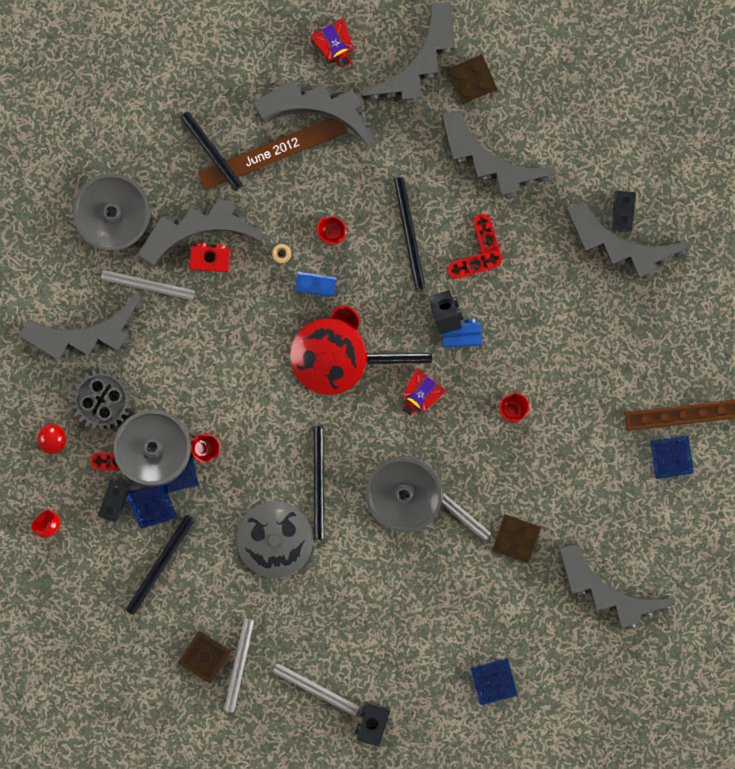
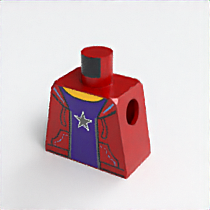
(334, 42)
(421, 392)

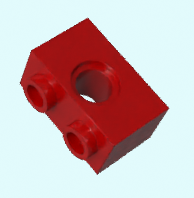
(221, 262)

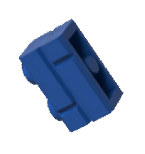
(315, 284)
(466, 336)

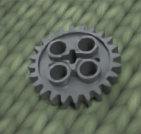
(86, 390)

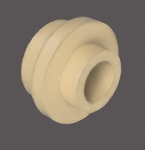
(287, 253)

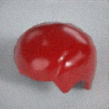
(336, 235)
(346, 313)
(517, 401)
(51, 438)
(205, 447)
(40, 527)

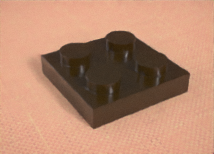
(472, 79)
(516, 538)
(204, 656)

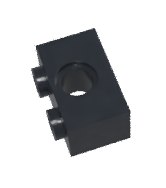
(623, 211)
(445, 312)
(113, 501)
(372, 735)

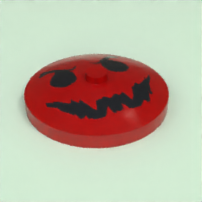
(328, 356)

